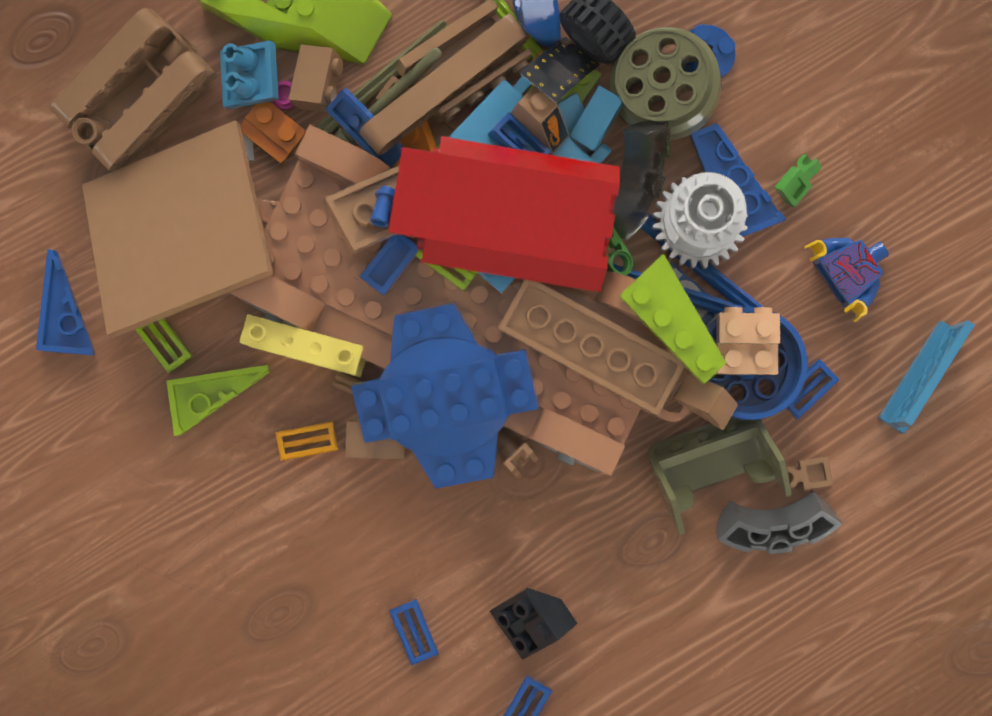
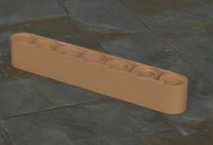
(443, 84)

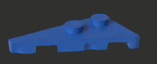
(60, 320)

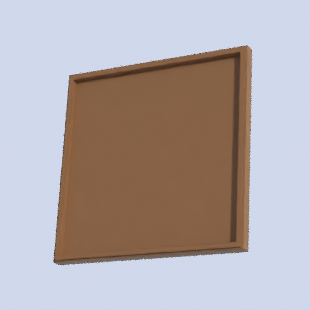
(175, 230)

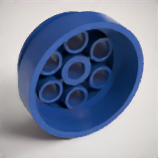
(784, 385)

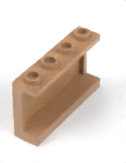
(453, 40)

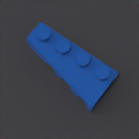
(721, 157)

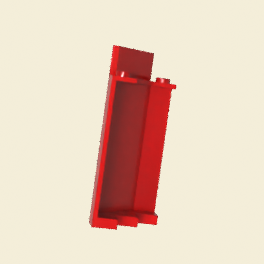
(507, 211)

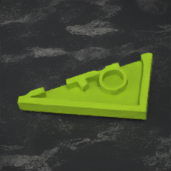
(201, 395)

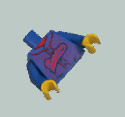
(850, 271)

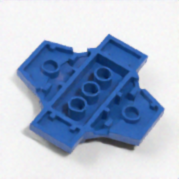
(445, 395)

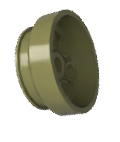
(704, 82)

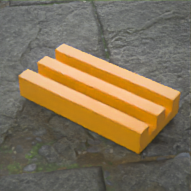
(331, 436)

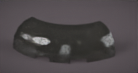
(640, 174)

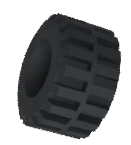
(597, 28)

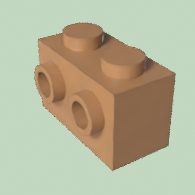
(315, 78)

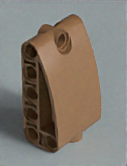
(133, 89)

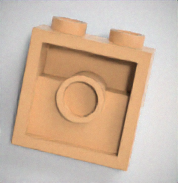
(748, 341)

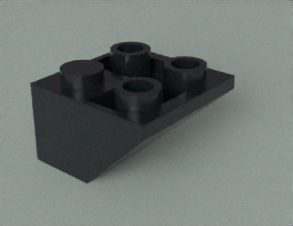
(533, 620)

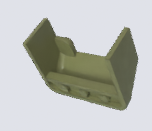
(711, 456)

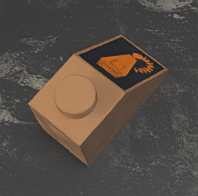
(542, 118)

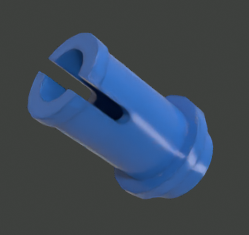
(383, 206)

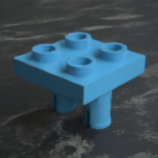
(248, 74)

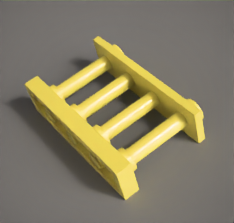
(303, 345)

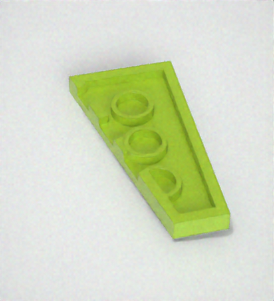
(670, 315)

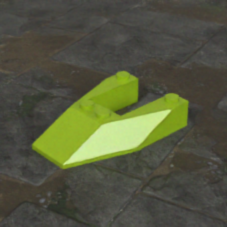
(344, 25)

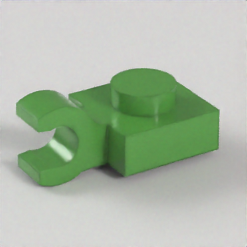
(796, 181)

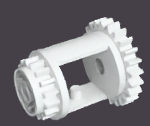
(701, 219)

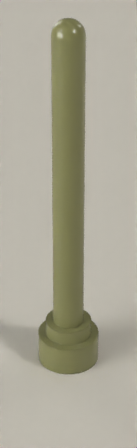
(395, 91)

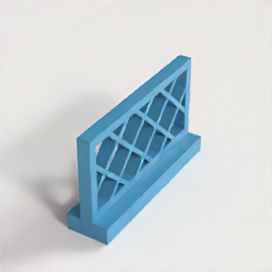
(924, 374)

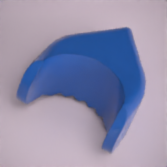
(539, 20)

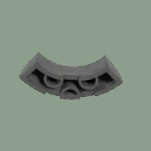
(778, 528)

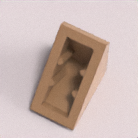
(706, 400)

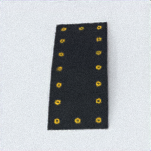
(559, 69)

